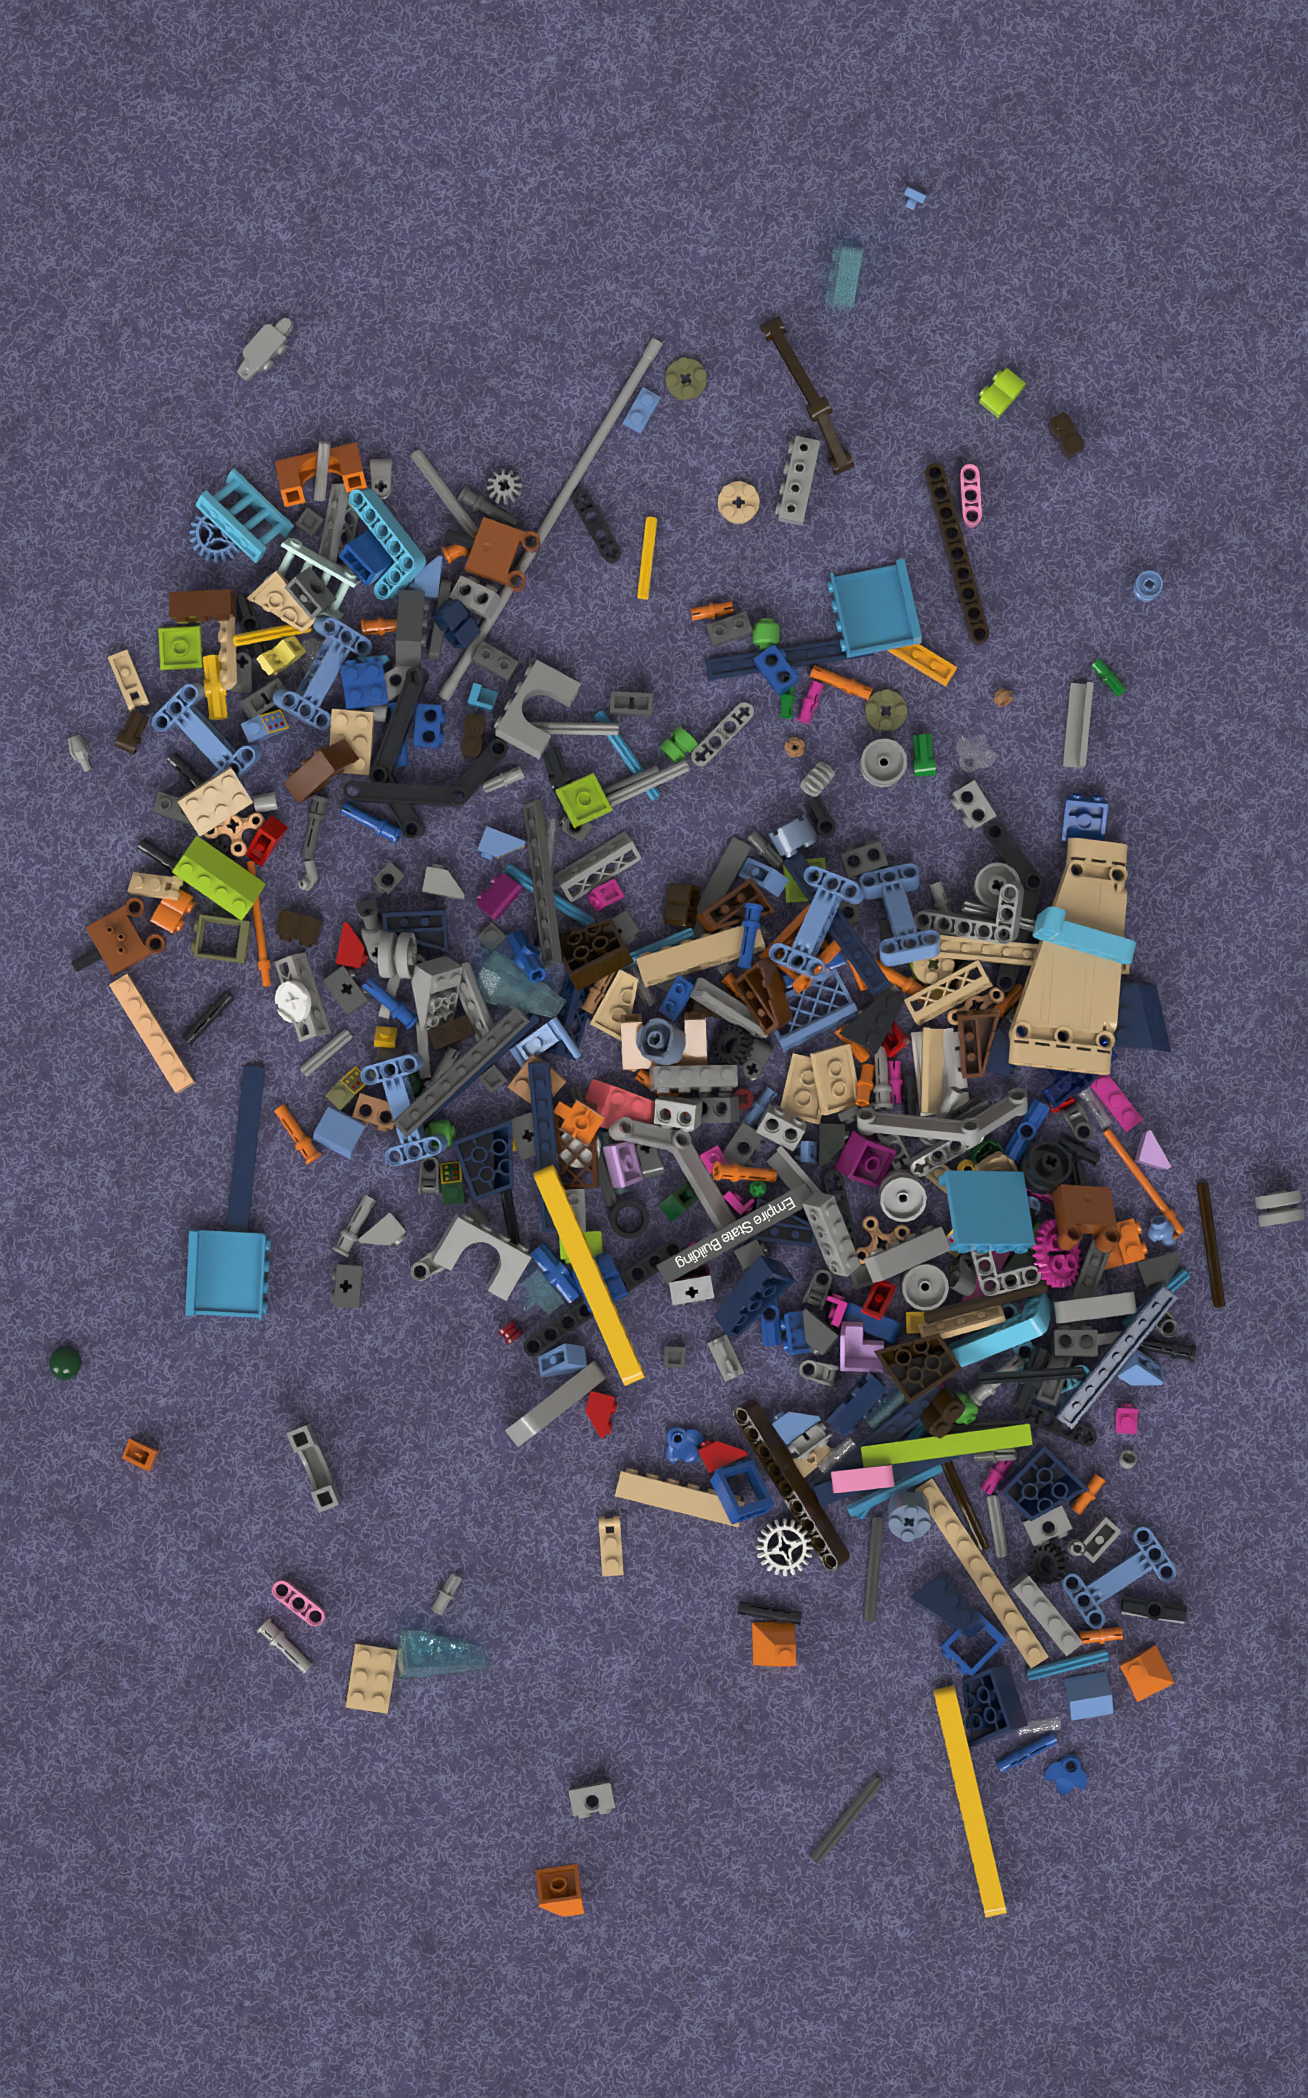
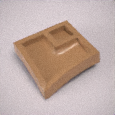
(520, 1082)

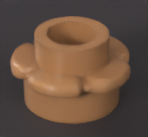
(1003, 697)
(794, 752)

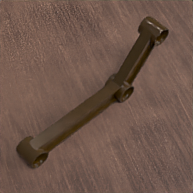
(817, 407)

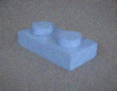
(641, 410)

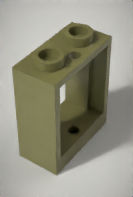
(243, 943)

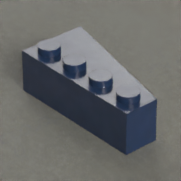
(753, 1295)

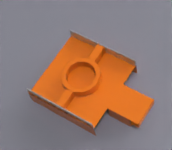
(580, 1121)

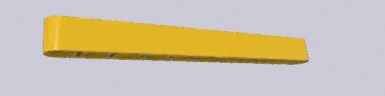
(589, 1275)
(969, 1801)

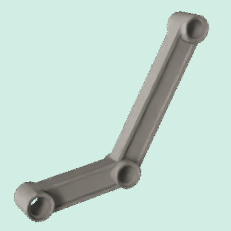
(967, 1131)
(686, 1157)

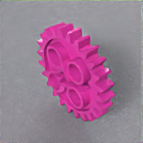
(1057, 1269)

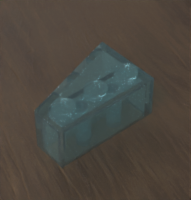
(844, 277)

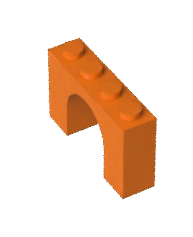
(297, 470)

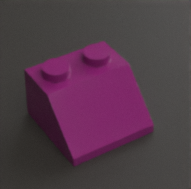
(498, 896)
(865, 1159)

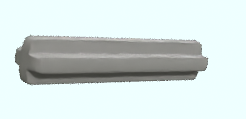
(322, 470)
(326, 1052)
(997, 1526)

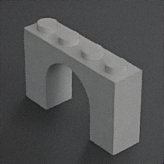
(539, 681)
(464, 1232)
(324, 1488)
(1045, 1613)

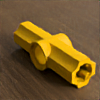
(213, 688)

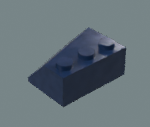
(1140, 1019)
(487, 1160)
(856, 1404)
(1040, 1484)
(992, 1705)

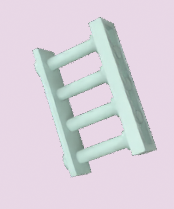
(347, 576)

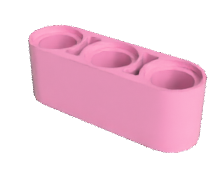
(970, 486)
(862, 1479)
(288, 1600)

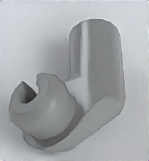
(310, 878)

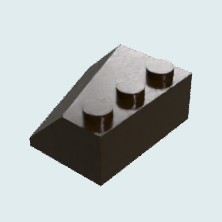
(593, 952)
(918, 1365)

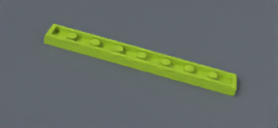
(947, 1446)

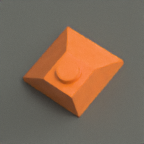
(774, 1644)
(1146, 1673)
(560, 1890)

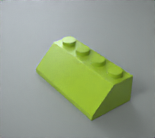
(219, 877)

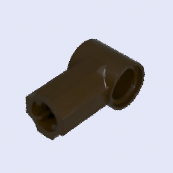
(131, 734)

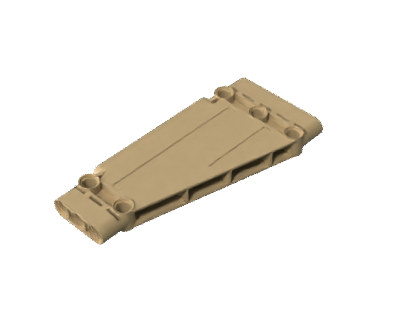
(1072, 988)

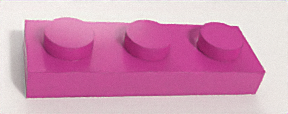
(1116, 1102)

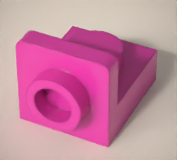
(605, 895)
(711, 1157)
(735, 1200)
(836, 1313)
(1126, 1419)

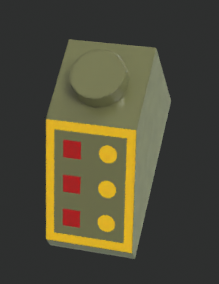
(346, 1089)

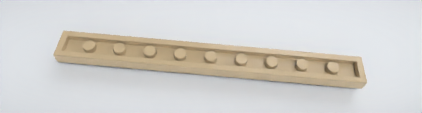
(984, 951)
(982, 1575)

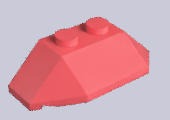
(619, 1103)

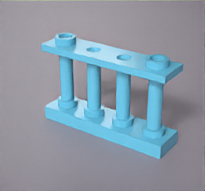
(236, 531)

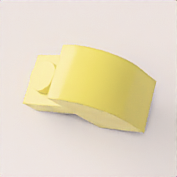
(281, 655)

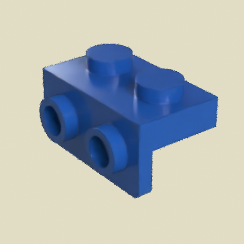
(677, 996)
(795, 1333)

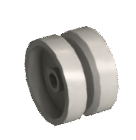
(881, 775)
(988, 876)
(397, 955)
(913, 1195)
(1279, 1205)
(936, 1291)

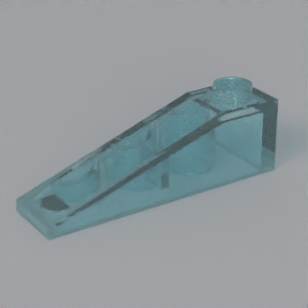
(508, 985)
(431, 1655)

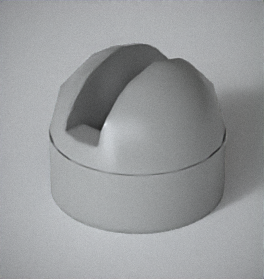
(1127, 1459)

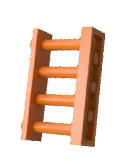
(787, 938)

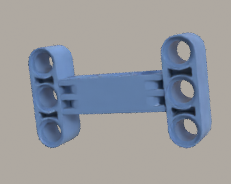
(322, 672)
(203, 732)
(816, 923)
(907, 943)
(399, 1098)
(1119, 1577)

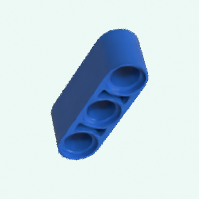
(884, 1328)

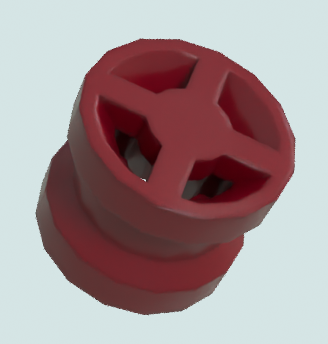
(744, 1101)
(510, 1332)

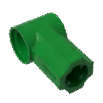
(923, 757)

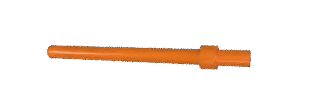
(263, 964)
(1169, 1213)

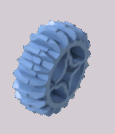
(212, 541)

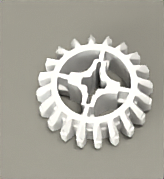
(775, 1550)

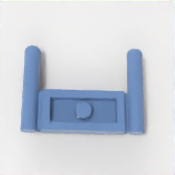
(542, 1040)

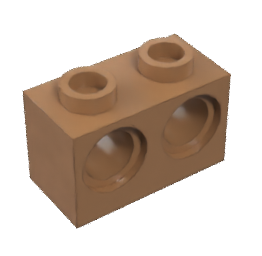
(378, 1107)

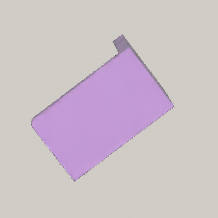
(858, 1353)

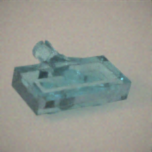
(541, 1293)

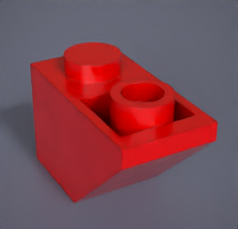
(599, 1409)

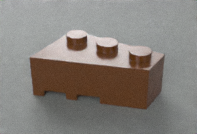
(202, 605)
(320, 769)
(731, 908)
(764, 995)
(975, 1038)

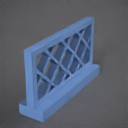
(822, 1023)

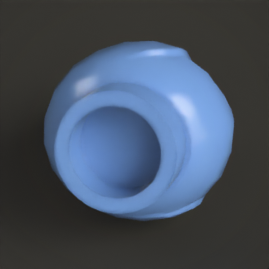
(1162, 1230)

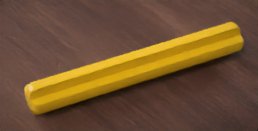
(647, 558)
(266, 634)

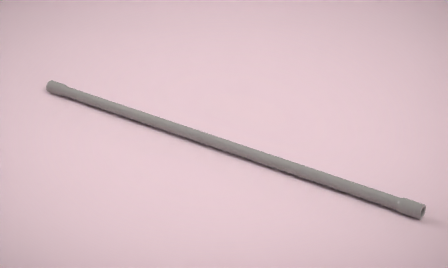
(648, 356)

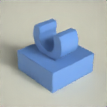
(915, 196)
(809, 1151)

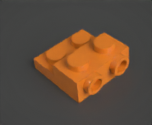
(1129, 1247)

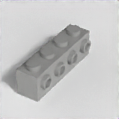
(799, 480)
(693, 1078)
(831, 1234)
(907, 1254)

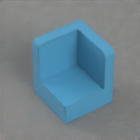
(482, 698)

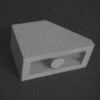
(441, 883)
(385, 1232)

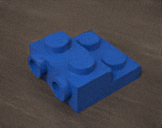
(364, 683)
(1084, 817)
(611, 1277)

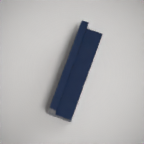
(569, 1014)

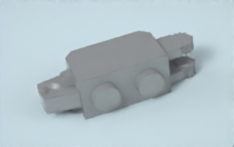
(264, 347)

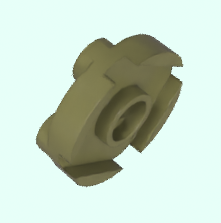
(683, 367)
(885, 723)

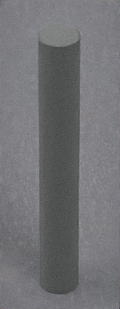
(631, 780)

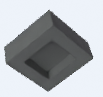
(309, 522)
(491, 937)
(492, 1079)
(848, 1115)
(861, 1277)
(674, 1357)

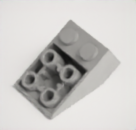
(436, 991)

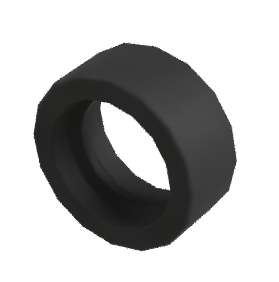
(629, 1203)

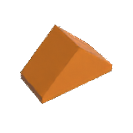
(140, 1454)

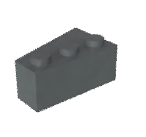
(410, 628)

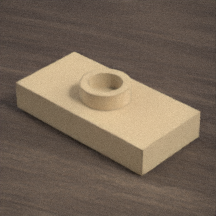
(809, 1464)

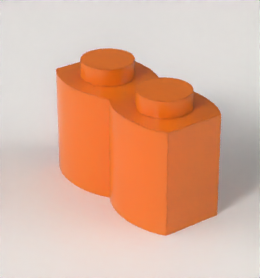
(171, 913)

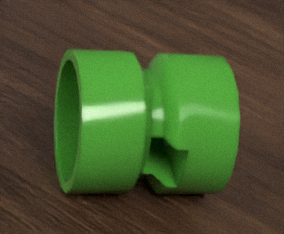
(678, 745)

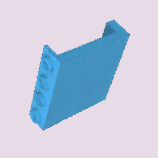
(875, 610)
(988, 1211)
(227, 1273)

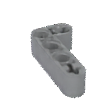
(1095, 1307)

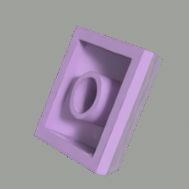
(1150, 1152)
(623, 1164)

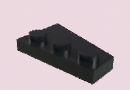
(874, 1022)

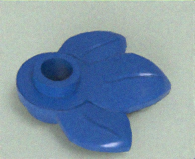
(685, 1447)
(1064, 1777)

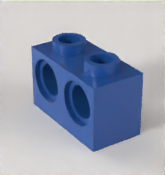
(772, 672)
(423, 726)

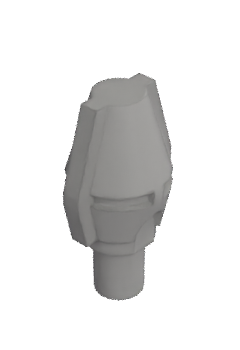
(79, 751)

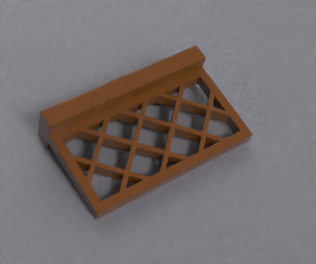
(594, 1150)

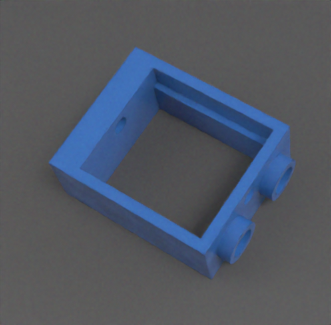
(734, 1512)
(962, 1666)

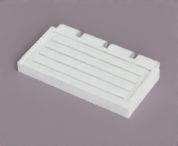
(951, 1063)

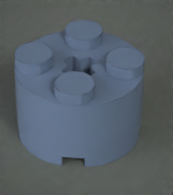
(793, 835)
(661, 1042)
(908, 1515)

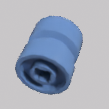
(1147, 586)

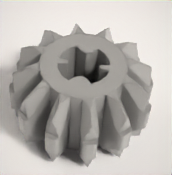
(496, 488)
(817, 779)

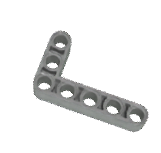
(975, 923)
(999, 1276)
(556, 1403)

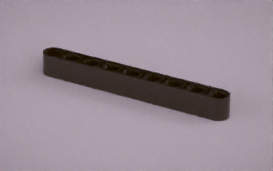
(956, 544)
(791, 1484)

